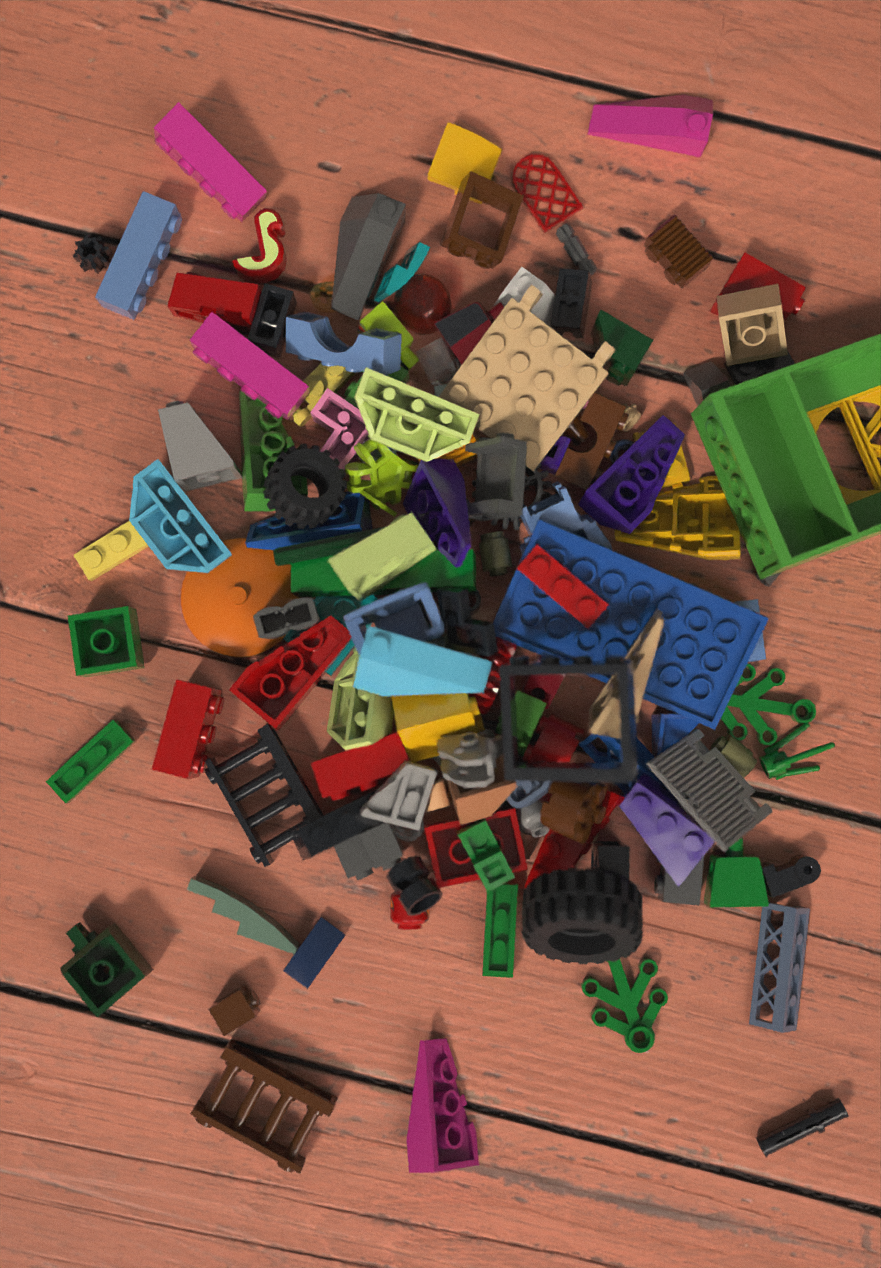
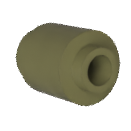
(495, 553)
(736, 753)

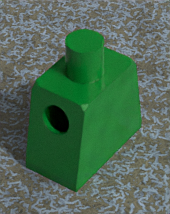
(735, 879)

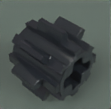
(93, 246)

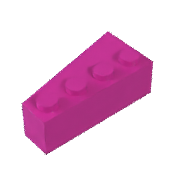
(208, 163)
(249, 367)

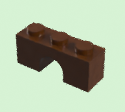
(582, 466)

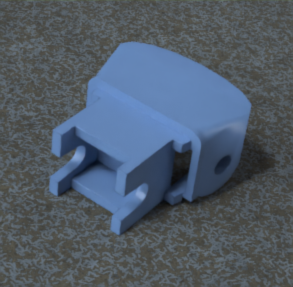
(561, 512)
(399, 613)

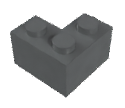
(370, 849)

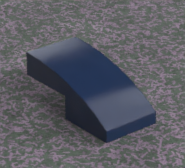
(314, 953)

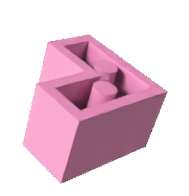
(345, 425)

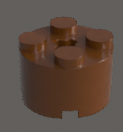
(574, 808)

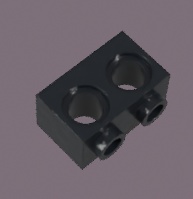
(611, 856)

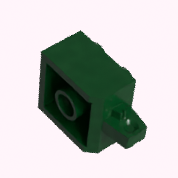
(86, 968)

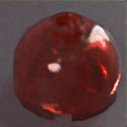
(422, 303)

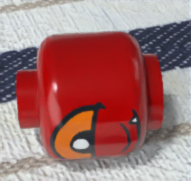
(399, 915)

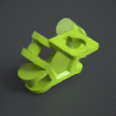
(386, 475)

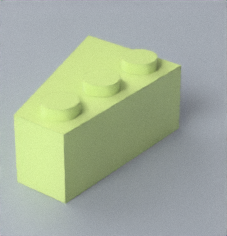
(382, 556)

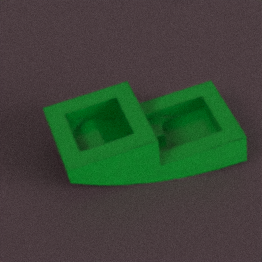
(485, 854)

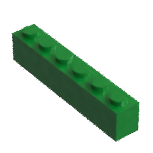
(320, 579)

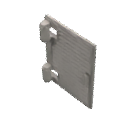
(709, 789)

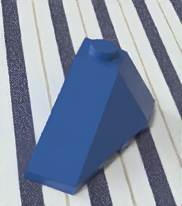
(350, 517)

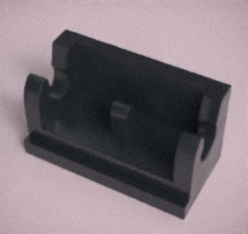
(571, 302)

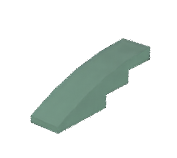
(253, 921)

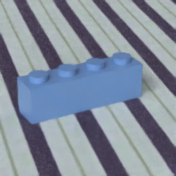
(139, 256)

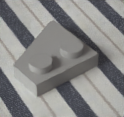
(402, 796)

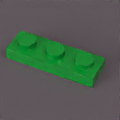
(90, 761)
(500, 931)

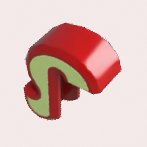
(273, 256)

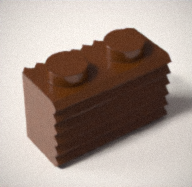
(677, 252)

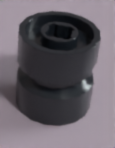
(415, 887)

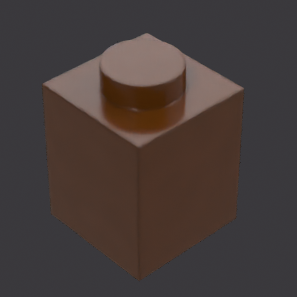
(235, 1009)

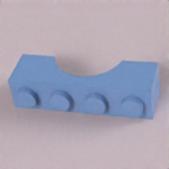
(313, 338)

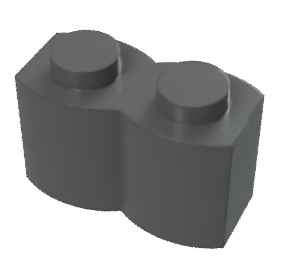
(278, 621)

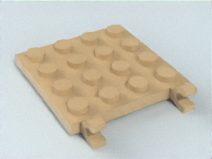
(526, 379)

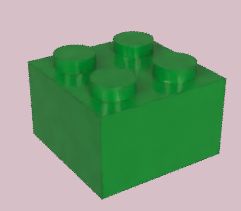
(106, 641)

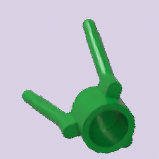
(776, 763)

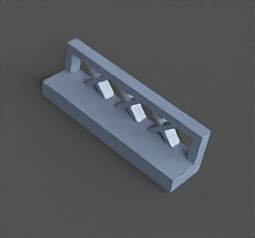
(789, 970)

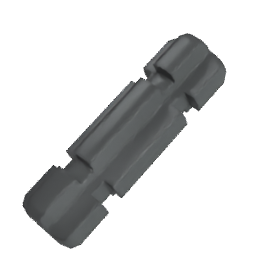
(575, 248)

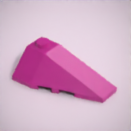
(662, 123)

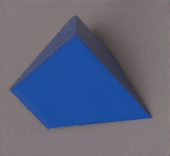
(668, 730)

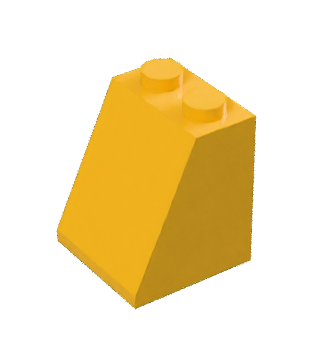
(429, 717)

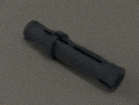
(802, 1127)

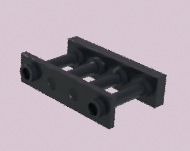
(283, 768)

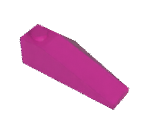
(438, 1125)

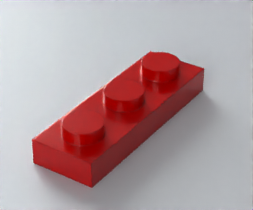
(562, 585)

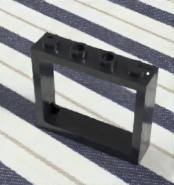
(570, 771)

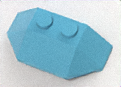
(173, 523)

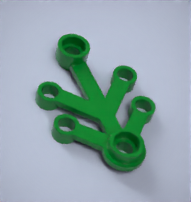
(750, 702)
(627, 1001)

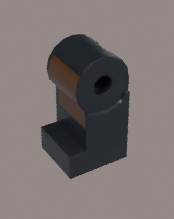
(790, 876)

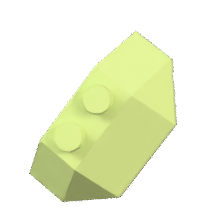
(411, 418)
(357, 715)

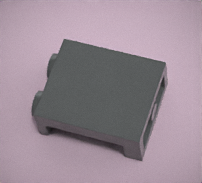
(498, 477)

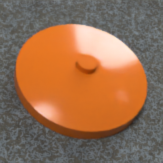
(223, 602)

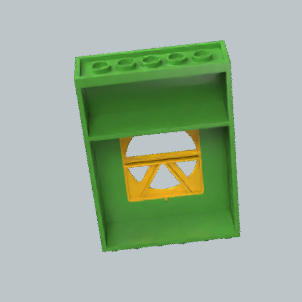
(774, 465)

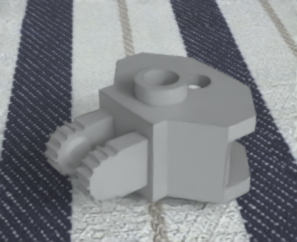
(470, 755)

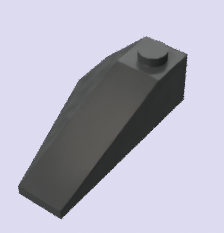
(364, 244)

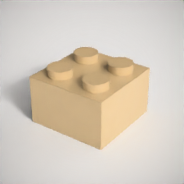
(752, 325)

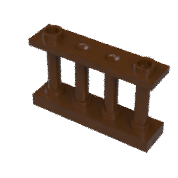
(264, 1074)

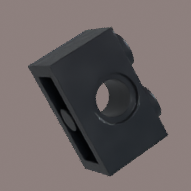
(269, 322)

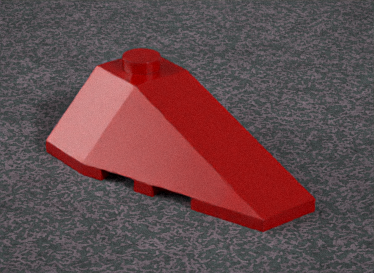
(287, 675)

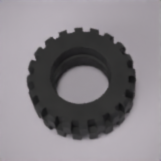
(582, 916)

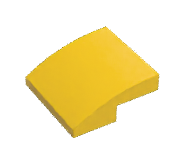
(461, 153)

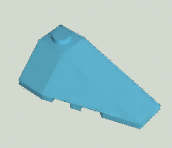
(407, 666)

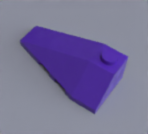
(631, 485)
(440, 507)

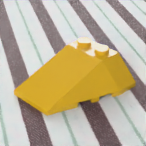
(690, 523)

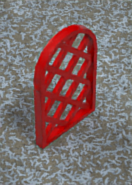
(561, 218)

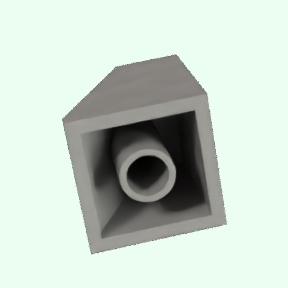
(193, 450)

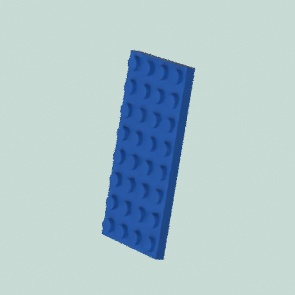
(701, 639)

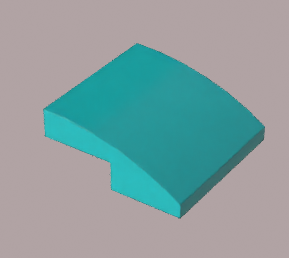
(399, 275)

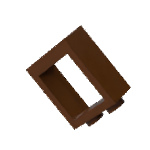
(492, 195)

